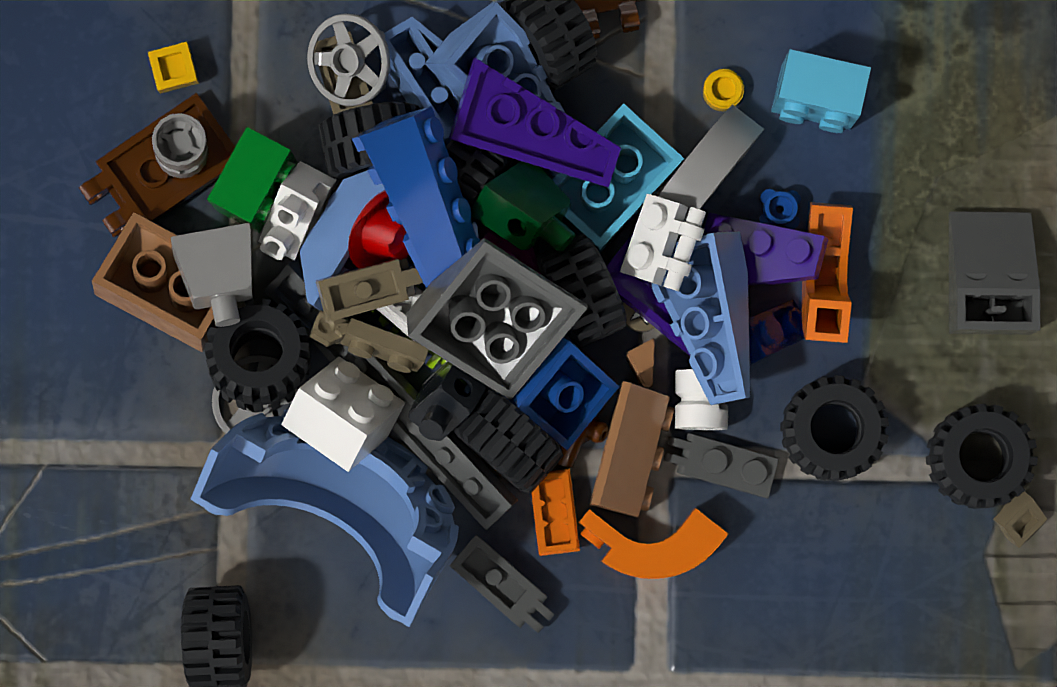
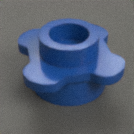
(789, 202)

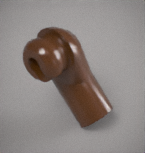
(595, 431)

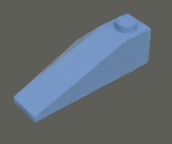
(499, 44)

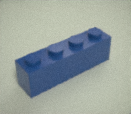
(422, 189)

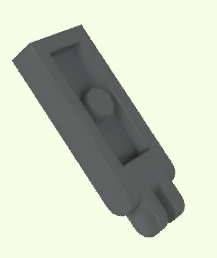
(724, 465)
(501, 583)

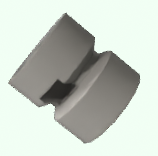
(180, 145)

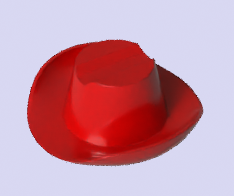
(375, 236)

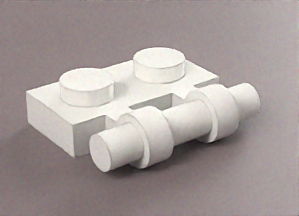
(655, 240)

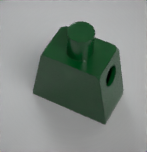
(525, 208)

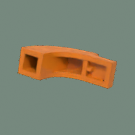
(826, 299)
(675, 555)

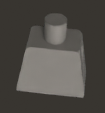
(216, 269)

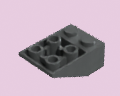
(993, 274)

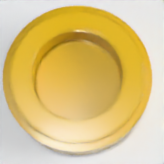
(723, 89)

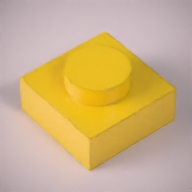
(173, 67)

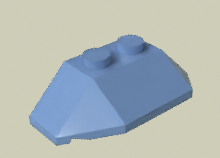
(326, 244)

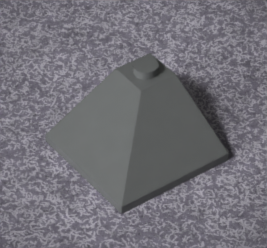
(493, 317)

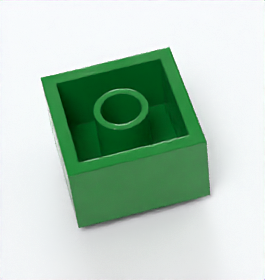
(252, 179)

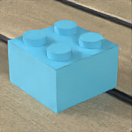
(820, 91)

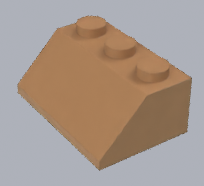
(146, 283)
(631, 450)

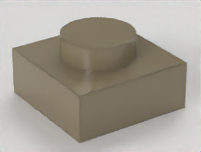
(1020, 519)

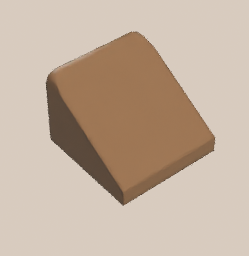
(642, 363)

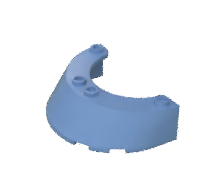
(380, 502)

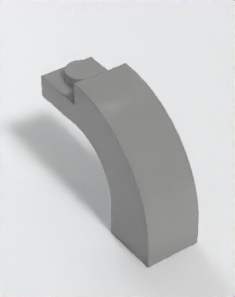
(712, 160)

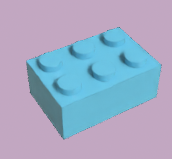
(641, 169)

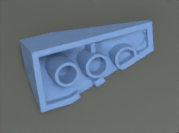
(714, 316)

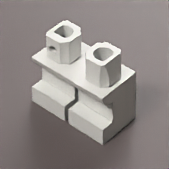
(295, 211)

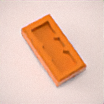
(555, 514)

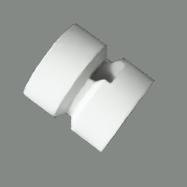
(694, 409)

